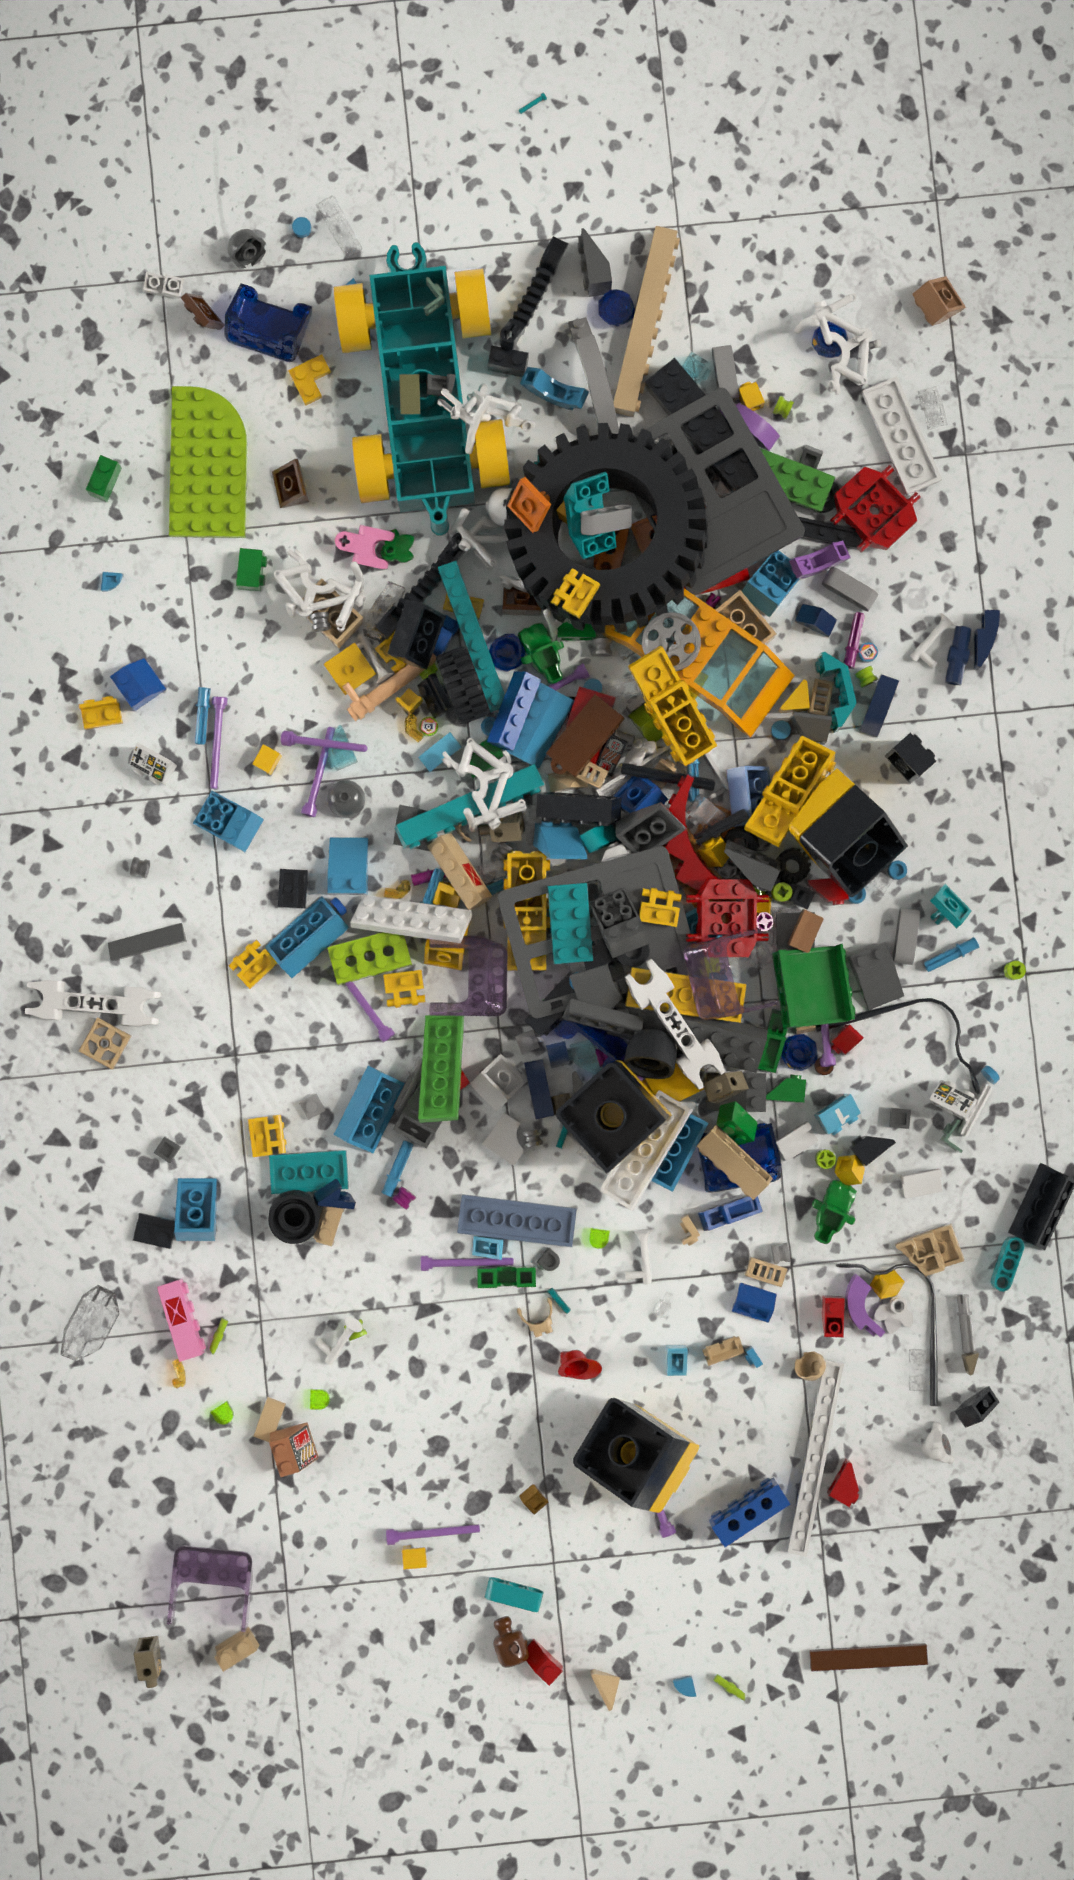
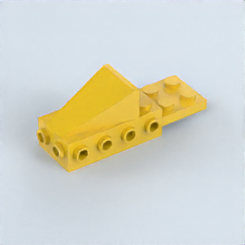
(672, 707)
(790, 789)
(531, 912)

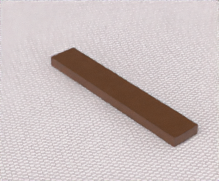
(868, 1657)

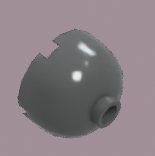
(246, 248)
(346, 799)

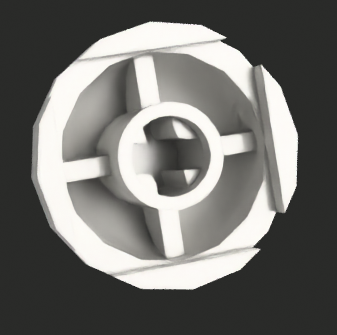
(497, 505)

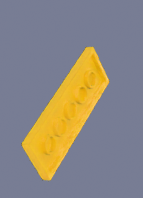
(681, 995)

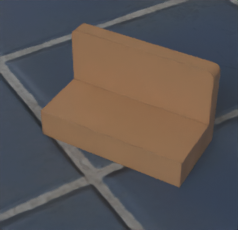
(805, 931)

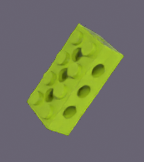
(366, 969)

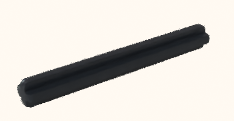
(665, 776)

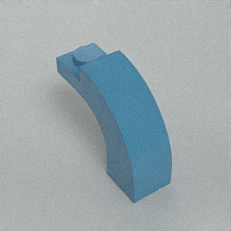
(553, 391)

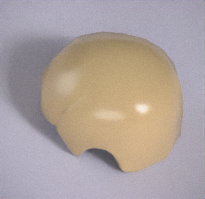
(810, 1366)

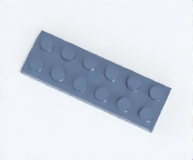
(517, 1220)

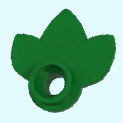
(400, 547)

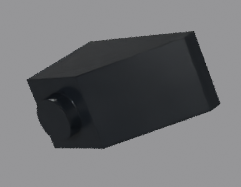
(869, 1148)
(977, 1407)

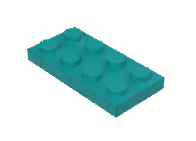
(570, 923)
(307, 1171)

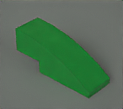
(775, 1042)

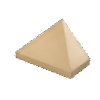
(565, 782)
(606, 1685)

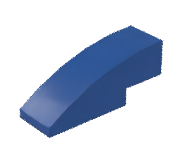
(729, 1212)

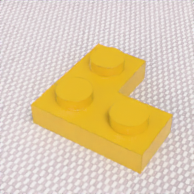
(305, 376)

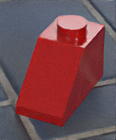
(828, 890)
(845, 1040)
(845, 1486)
(543, 1662)

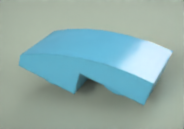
(433, 756)

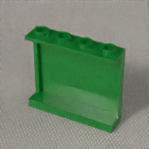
(813, 986)

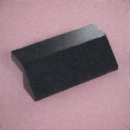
(1042, 1206)

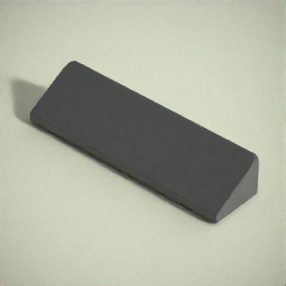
(146, 942)
(603, 1018)

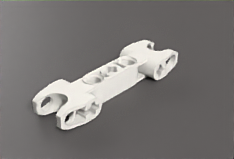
(57, 1000)
(694, 1054)

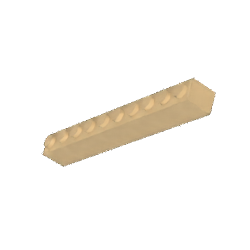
(644, 321)

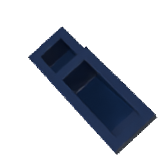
(985, 637)
(879, 705)
(558, 1054)
(539, 1089)

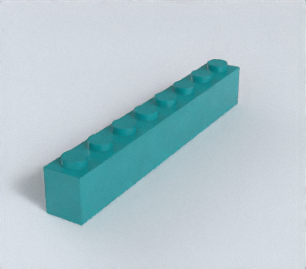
(472, 634)
(451, 814)

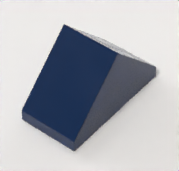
(816, 619)

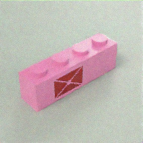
(181, 1320)

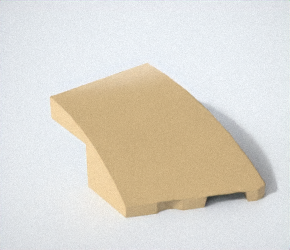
(933, 1250)

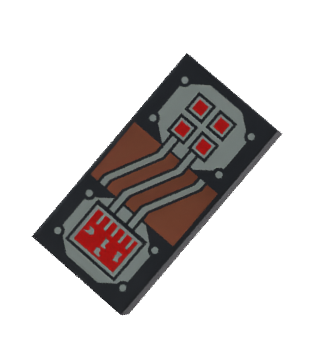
(611, 754)

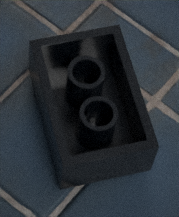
(416, 634)
(911, 757)

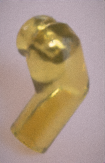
(411, 728)
(398, 893)
(180, 1372)

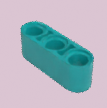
(599, 837)
(1014, 1256)
(514, 1594)

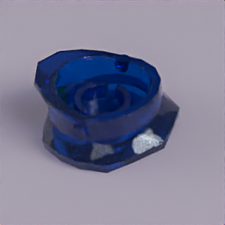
(616, 307)
(819, 345)
(507, 652)
(799, 1052)

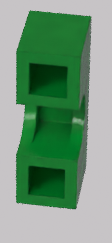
(506, 1276)

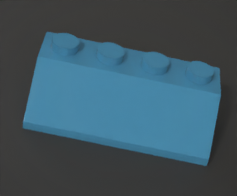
(542, 725)
(306, 937)
(369, 1109)
(680, 1153)

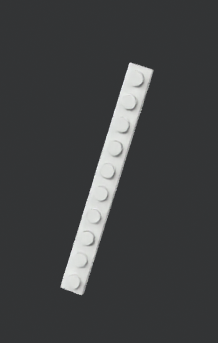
(815, 1459)

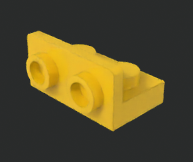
(101, 713)

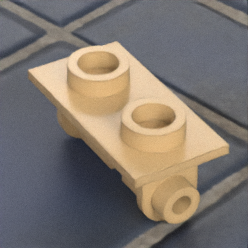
(726, 1350)

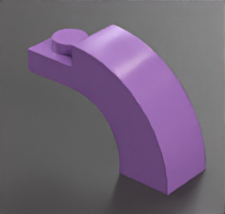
(761, 430)
(820, 560)
(855, 1304)

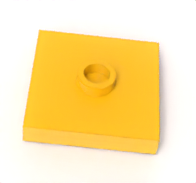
(349, 667)

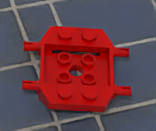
(885, 499)
(741, 913)

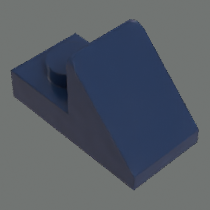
(332, 1196)

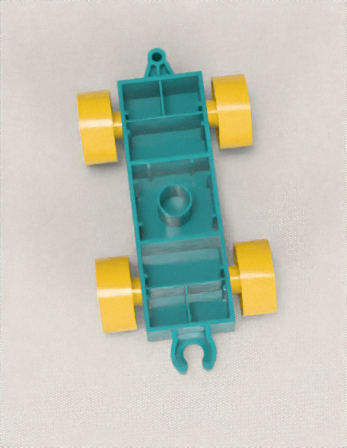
(428, 446)

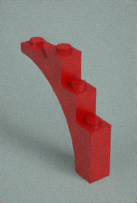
(692, 871)

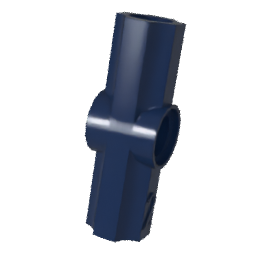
(958, 655)

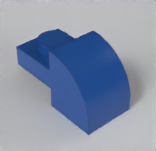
(447, 633)

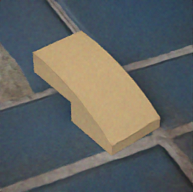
(269, 1418)

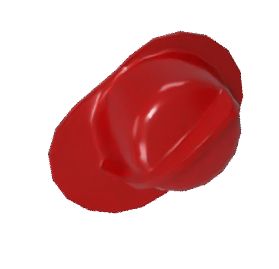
(577, 1366)

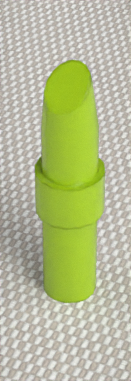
(218, 1335)
(729, 1687)

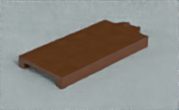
(584, 737)

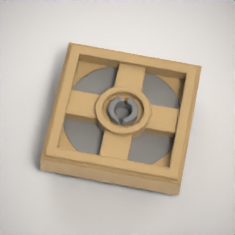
(105, 1043)

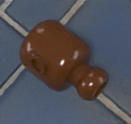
(509, 1644)

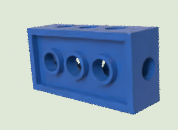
(748, 1521)

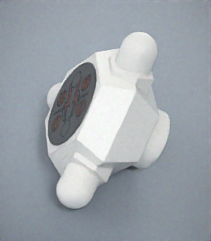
(937, 1445)

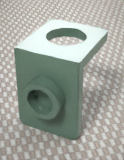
(437, 291)
(948, 1130)

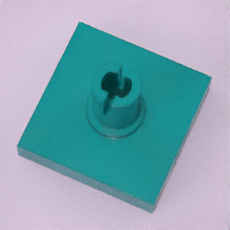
(949, 907)

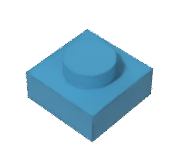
(752, 1357)

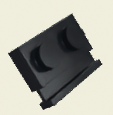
(434, 695)
(292, 888)
(154, 1230)

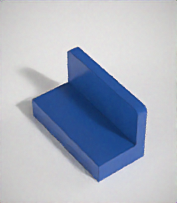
(754, 1302)

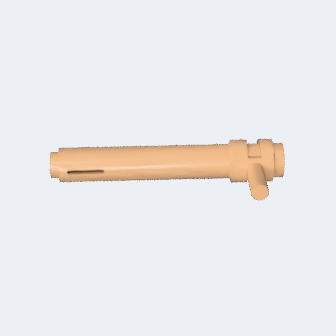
(367, 703)

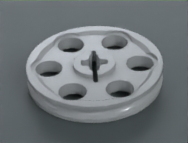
(667, 634)

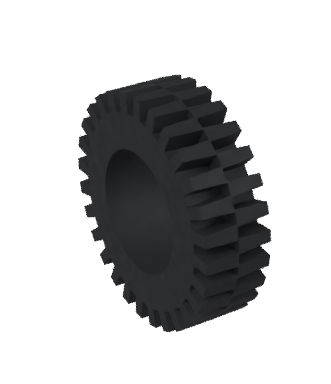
(632, 466)

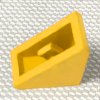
(798, 700)

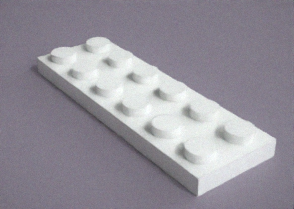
(901, 435)
(411, 919)
(633, 1174)

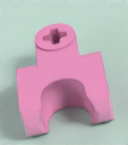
(364, 545)

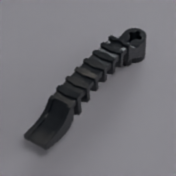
(534, 294)
(424, 587)

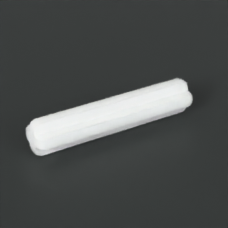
(981, 1098)

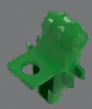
(542, 652)
(833, 1210)

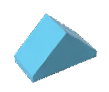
(488, 1247)
(676, 1360)

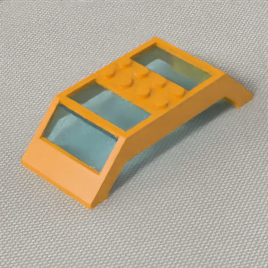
(731, 669)

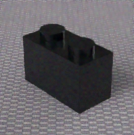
(508, 361)

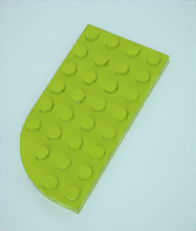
(206, 466)

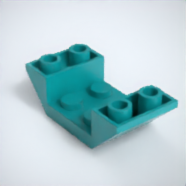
(582, 497)
(828, 666)

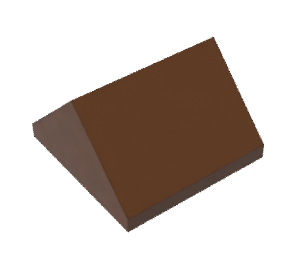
(290, 484)
(519, 603)

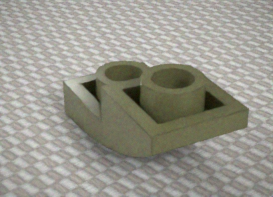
(409, 394)

